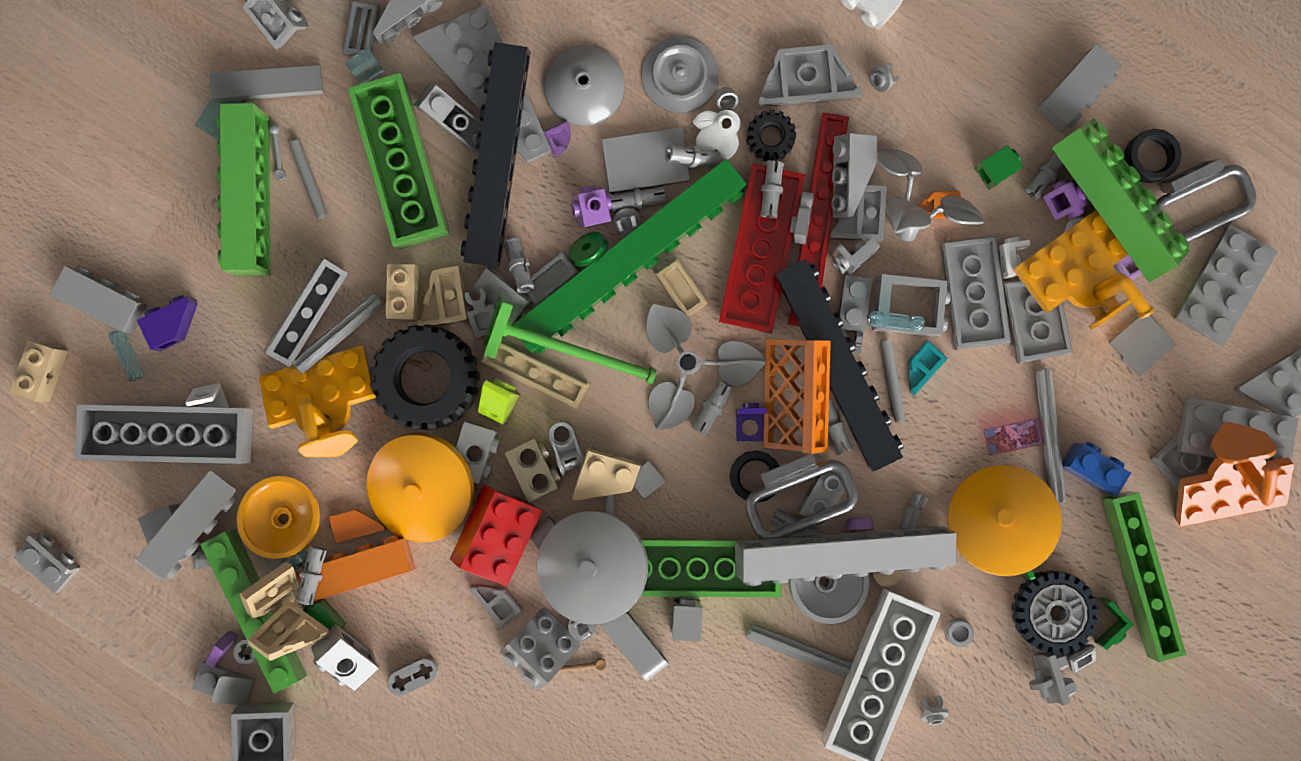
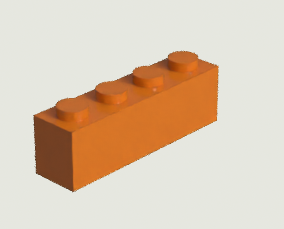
(364, 566)

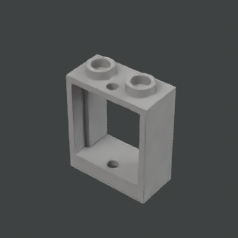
(943, 294)

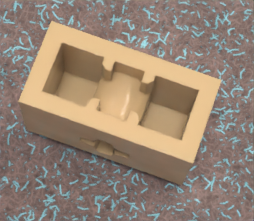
(402, 292)
(38, 371)

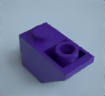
(169, 324)

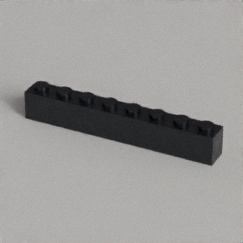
(496, 154)
(847, 376)

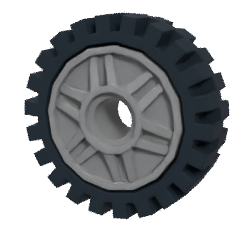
(1075, 617)

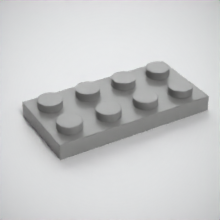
(1225, 285)
(1204, 418)

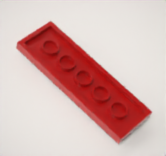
(760, 253)

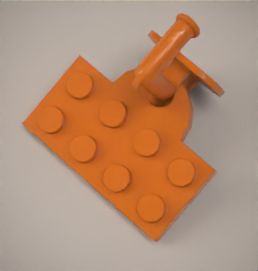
(1237, 479)

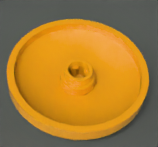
(420, 487)
(1004, 520)

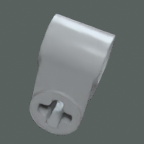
(566, 449)

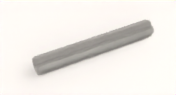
(338, 333)

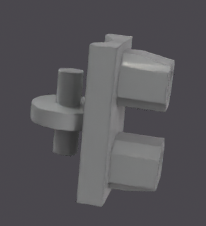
(1050, 680)

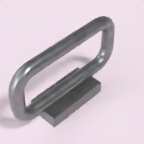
(1201, 177)
(791, 475)

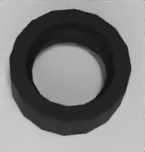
(1170, 145)
(738, 465)

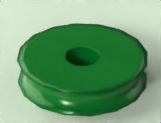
(588, 249)

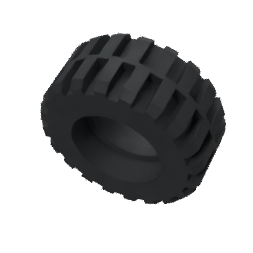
(389, 369)

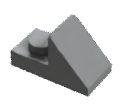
(223, 684)

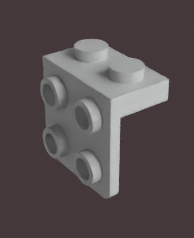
(540, 649)

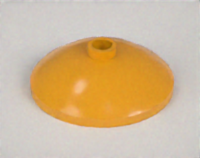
(262, 513)

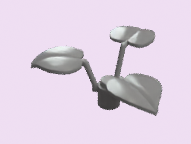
(907, 217)
(669, 328)

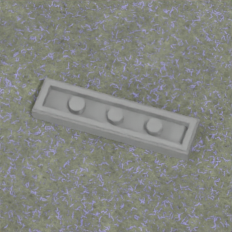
(266, 83)

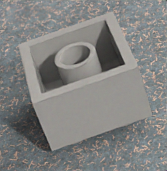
(263, 732)

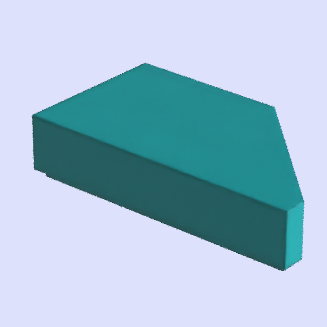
(924, 365)

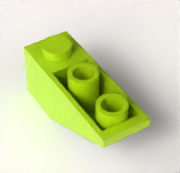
(497, 400)

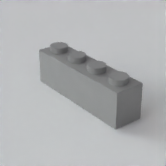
(305, 312)
(184, 527)

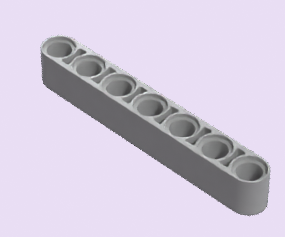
(622, 630)

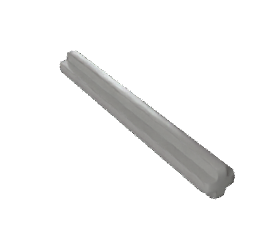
(1050, 433)
(800, 651)

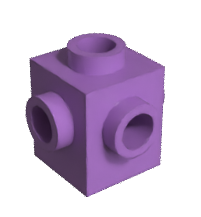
(1066, 199)
(600, 206)

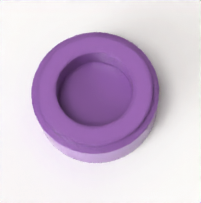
(858, 524)

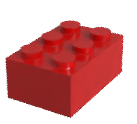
(495, 535)

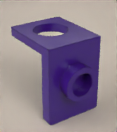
(750, 412)

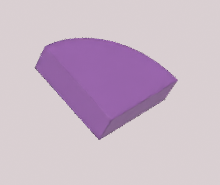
(558, 138)
(220, 649)

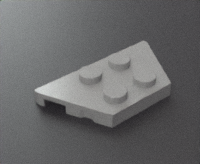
(807, 77)
(1277, 386)

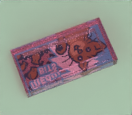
(1013, 436)

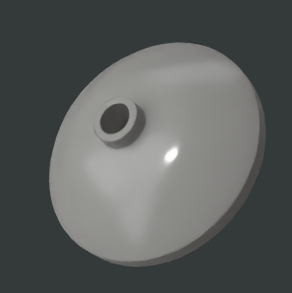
(589, 102)
(832, 603)

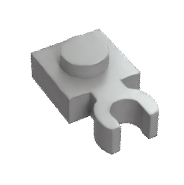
(801, 223)
(481, 314)

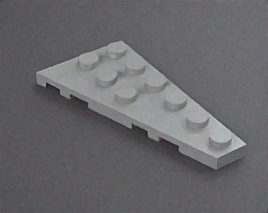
(462, 53)

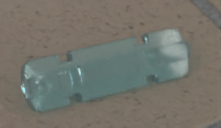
(896, 321)
(126, 355)

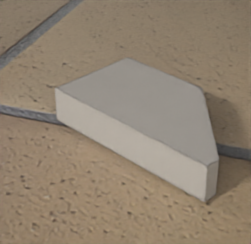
(497, 603)

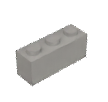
(1079, 88)
(99, 298)

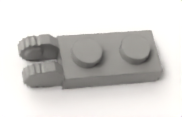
(855, 307)

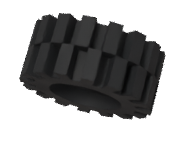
(776, 120)

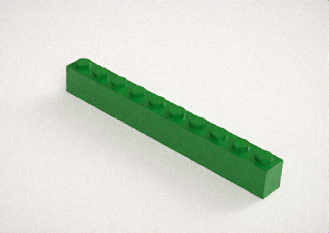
(634, 253)

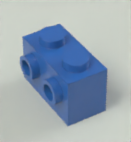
(1095, 469)

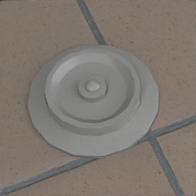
(680, 74)

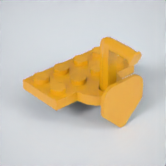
(1082, 270)
(315, 396)

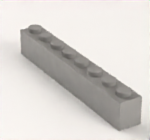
(844, 554)

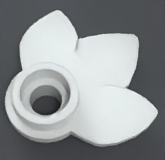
(714, 135)

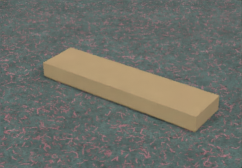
(537, 375)

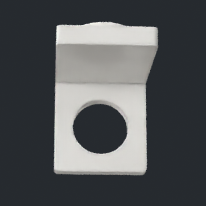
(208, 396)

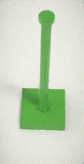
(501, 326)

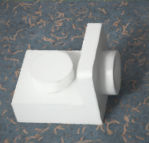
(1008, 256)

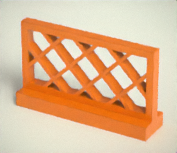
(813, 395)

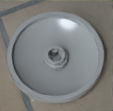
(592, 567)

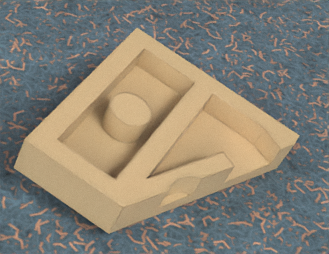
(445, 298)
(604, 475)
(271, 591)
(286, 632)

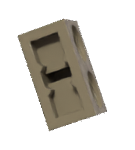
(526, 473)

